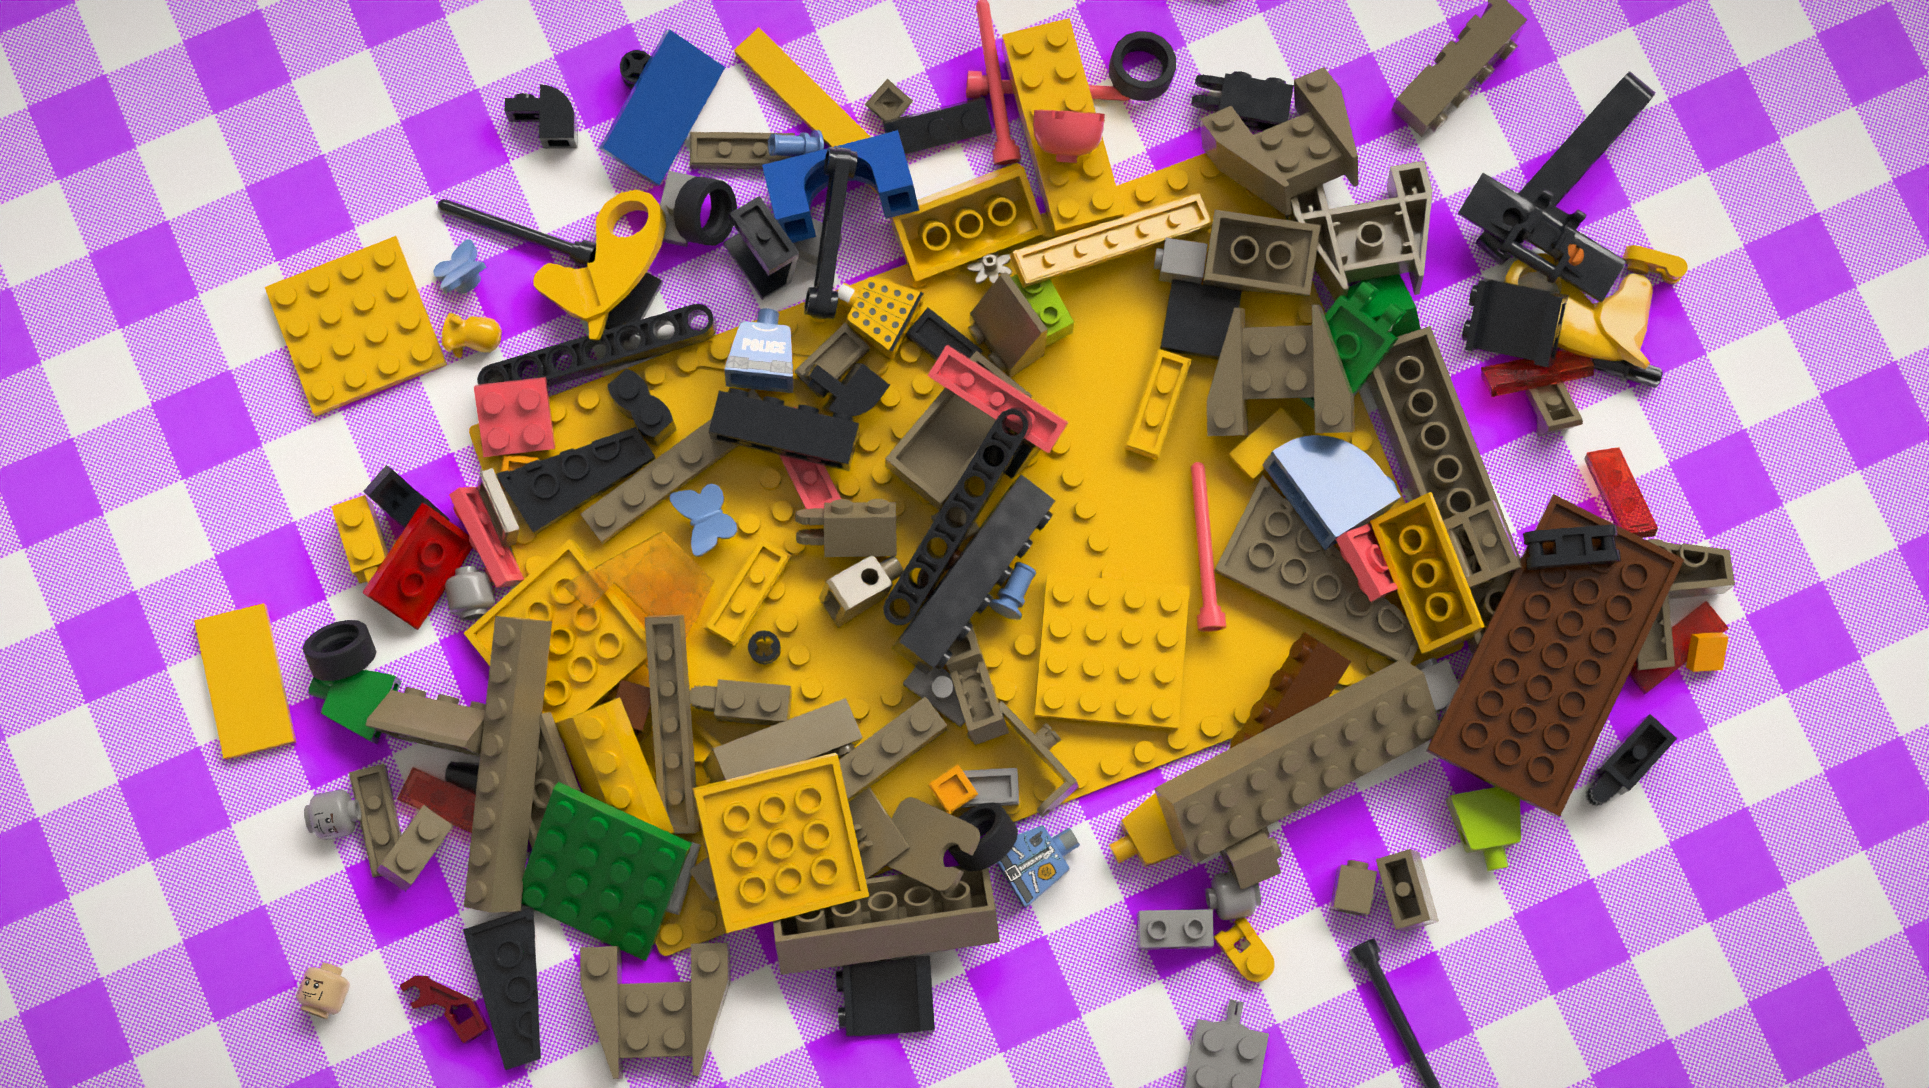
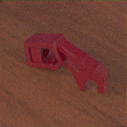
(437, 993)

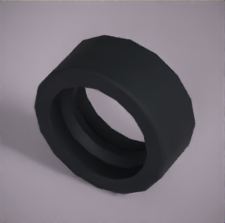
(1149, 43)
(688, 210)
(339, 650)
(995, 844)

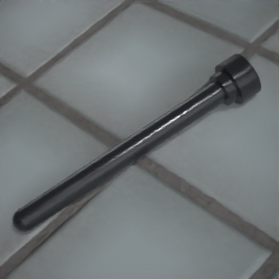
(579, 252)
(1367, 956)

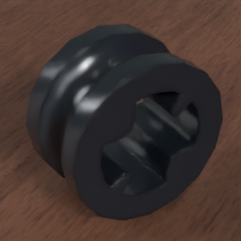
(753, 648)

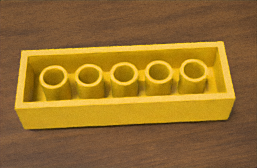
(1051, 76)

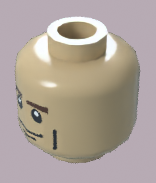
(322, 990)

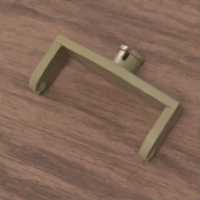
(1041, 744)

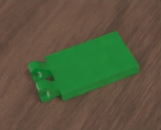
(1359, 337)

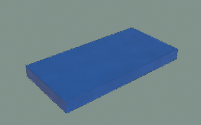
(662, 107)

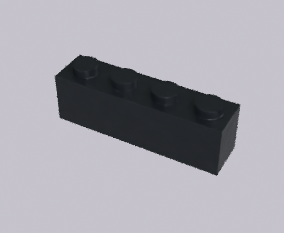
(784, 429)

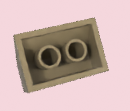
(430, 721)

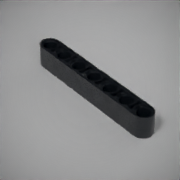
(1578, 152)
(615, 354)
(948, 531)

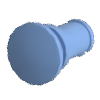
(795, 145)
(1012, 595)

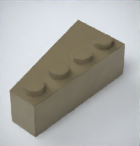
(1460, 67)
(1702, 572)
(795, 740)

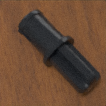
(1650, 376)

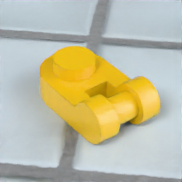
(1644, 259)
(1253, 963)

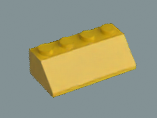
(968, 222)
(1427, 575)
(612, 763)

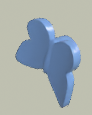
(461, 271)
(705, 516)

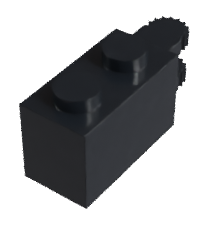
(1256, 101)
(1630, 760)

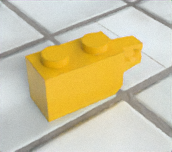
(361, 536)

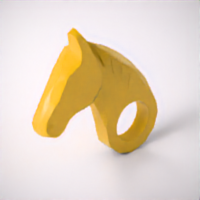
(617, 265)
(1604, 329)

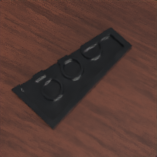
(565, 482)
(507, 975)

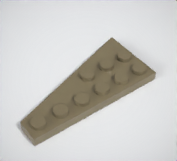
(1286, 563)

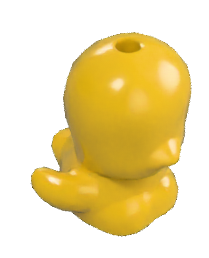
(476, 333)

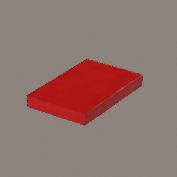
(419, 566)

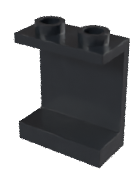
(761, 248)
(1515, 321)
(886, 997)

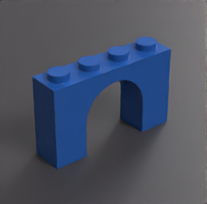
(799, 179)

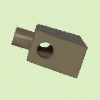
(849, 596)

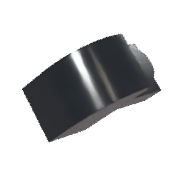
(554, 113)
(852, 396)
(396, 496)

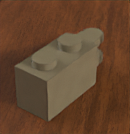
(851, 528)
(744, 701)

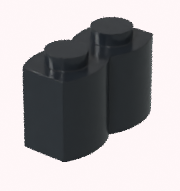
(648, 412)

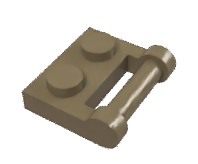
(1488, 541)

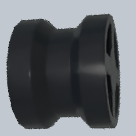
(633, 63)

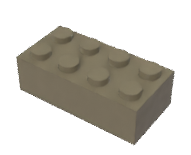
(943, 442)

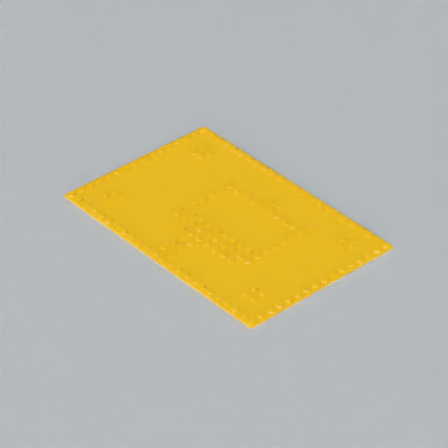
(1109, 520)

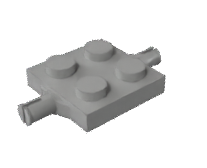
(1225, 1053)

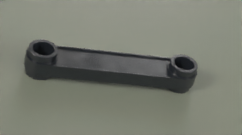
(821, 299)

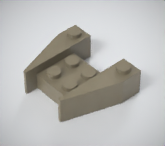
(1291, 154)
(1371, 236)
(1275, 366)
(656, 1017)

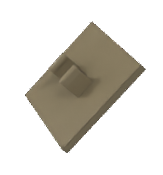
(875, 833)

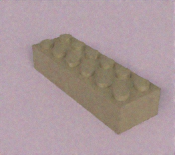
(893, 922)

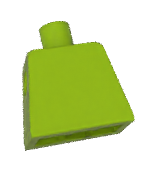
(1487, 823)

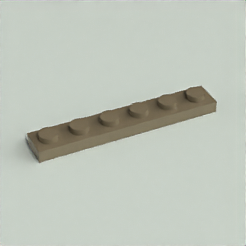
(656, 482)
(672, 719)

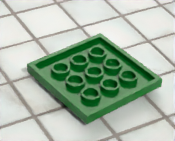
(603, 871)

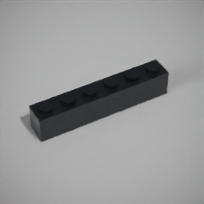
(973, 575)

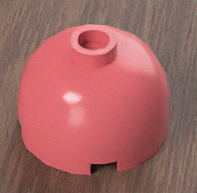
(1068, 132)

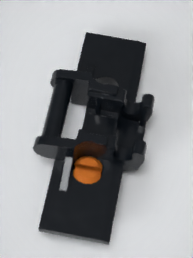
(1545, 226)

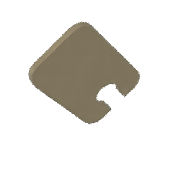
(929, 836)

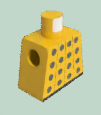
(881, 312)

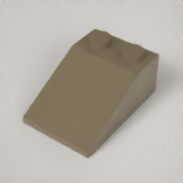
(1261, 254)
(1008, 327)

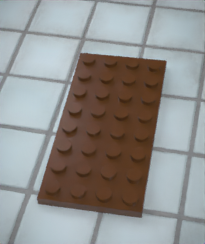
(1553, 664)

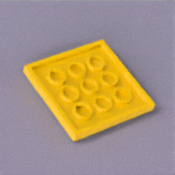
(355, 326)
(587, 646)
(1112, 651)
(780, 842)

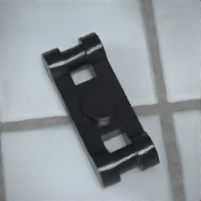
(1572, 546)

